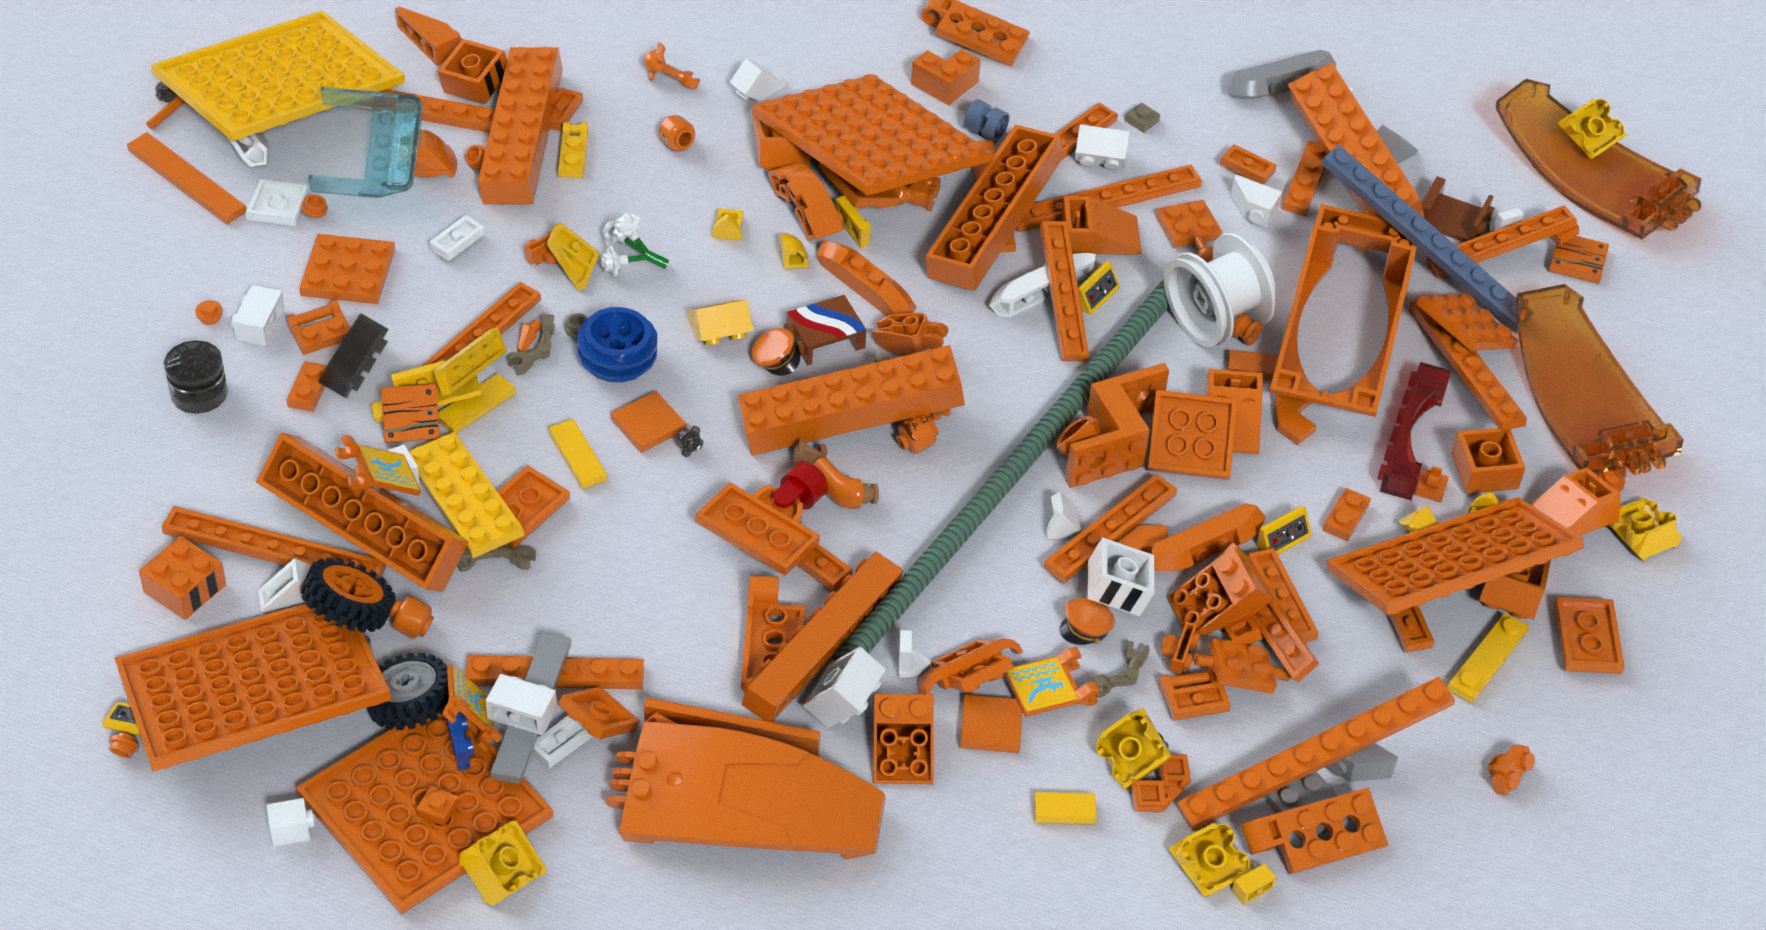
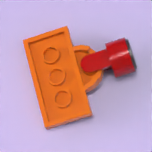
(770, 519)

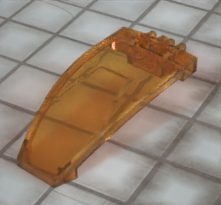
(1613, 185)
(1584, 389)

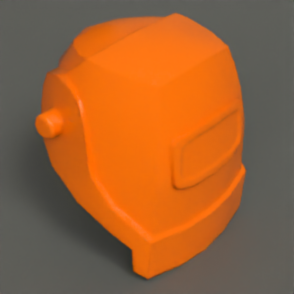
(434, 157)
(1078, 431)

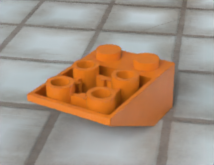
(1100, 227)
(1248, 390)
(1581, 502)
(1221, 593)
(903, 739)

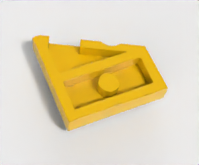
(573, 255)

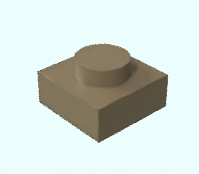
(1142, 117)

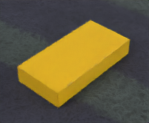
(1065, 808)

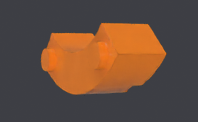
(813, 203)

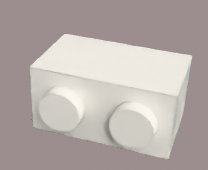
(1101, 146)
(258, 315)
(521, 704)

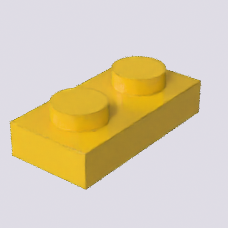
(853, 222)

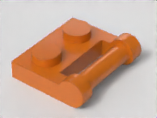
(320, 334)
(1194, 700)

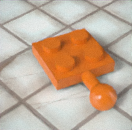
(1190, 225)

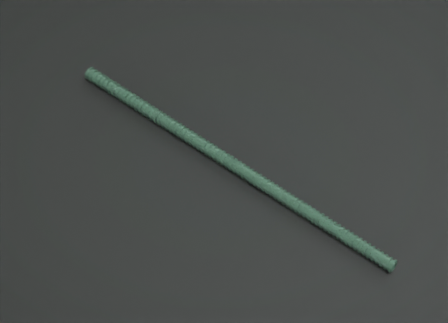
(1005, 476)

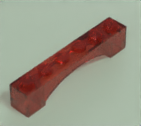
(1402, 470)

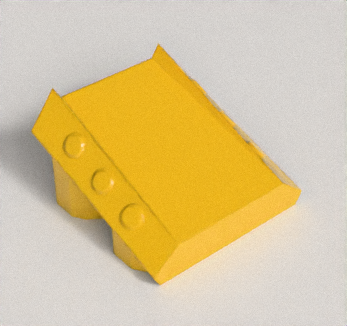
(1593, 127)
(1646, 528)
(1132, 748)
(1211, 858)
(502, 863)

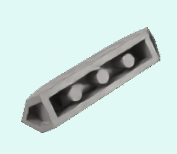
(1276, 76)

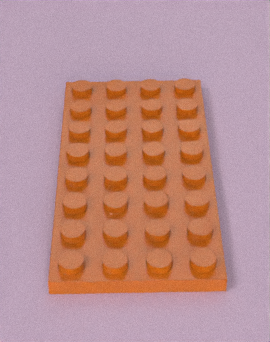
(1454, 555)

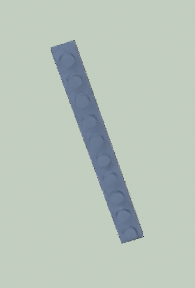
(1422, 235)

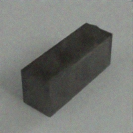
(354, 356)

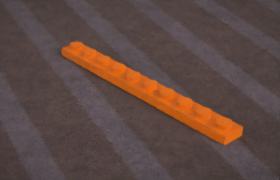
(1315, 753)

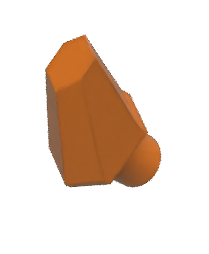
(528, 335)

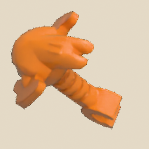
(656, 63)

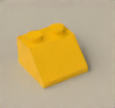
(721, 320)

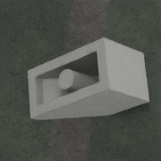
(1396, 144)
(1366, 764)

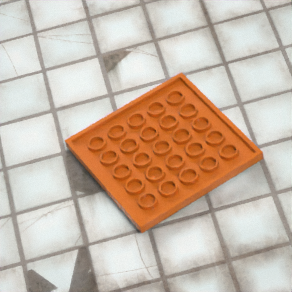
(373, 800)

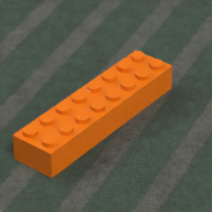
(1339, 119)
(520, 126)
(994, 207)
(851, 400)
(366, 517)

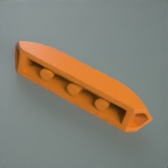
(865, 278)
(1207, 538)

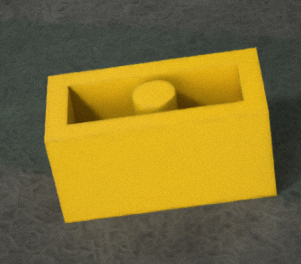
(1254, 884)

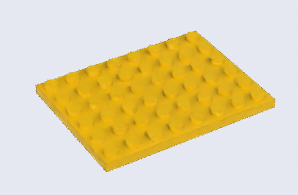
(274, 74)

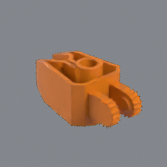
(909, 333)

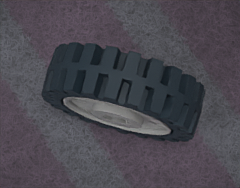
(416, 690)

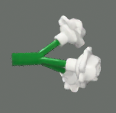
(621, 231)

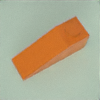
(430, 35)

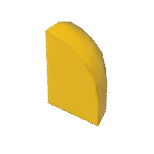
(792, 252)

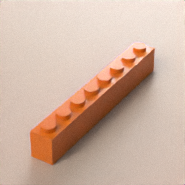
(820, 638)

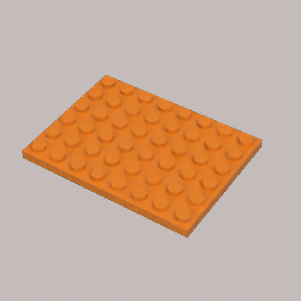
(871, 134)
(247, 683)

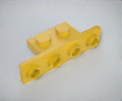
(423, 376)

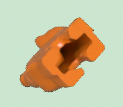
(920, 193)

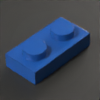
(461, 746)

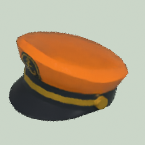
(776, 352)
(1086, 621)

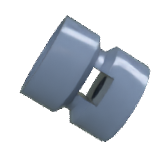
(986, 120)

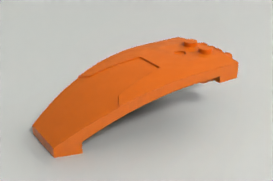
(741, 793)

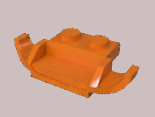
(970, 666)

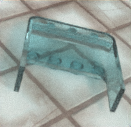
(391, 143)

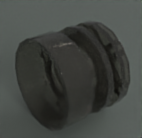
(196, 376)

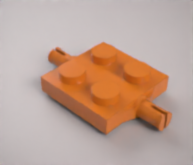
(1242, 666)

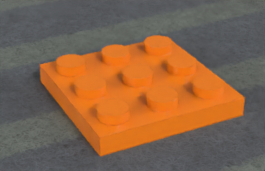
(347, 269)
(1468, 321)
(1192, 434)

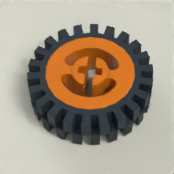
(348, 594)

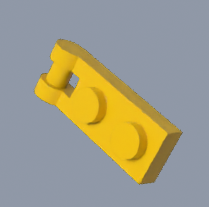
(573, 150)

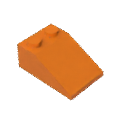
(774, 149)
(1518, 591)

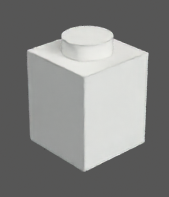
(289, 822)

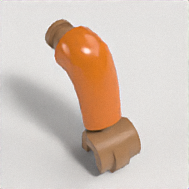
(842, 490)

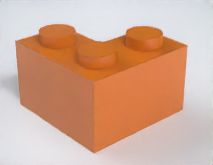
(945, 78)

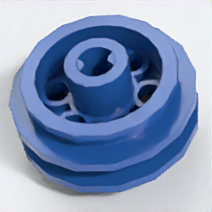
(608, 346)

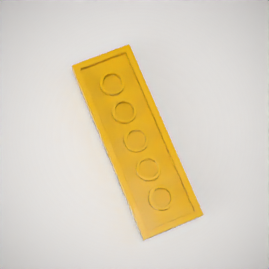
(465, 495)

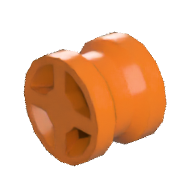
(1247, 329)

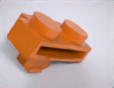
(538, 252)
(1179, 648)
(1510, 768)

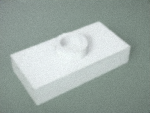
(456, 238)
(560, 741)

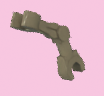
(542, 350)
(519, 556)
(1134, 661)

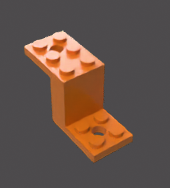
(1124, 433)

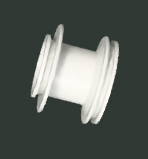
(1213, 293)

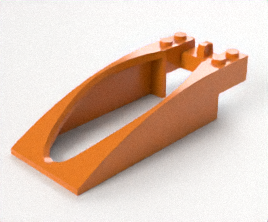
(1367, 233)

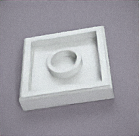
(277, 202)

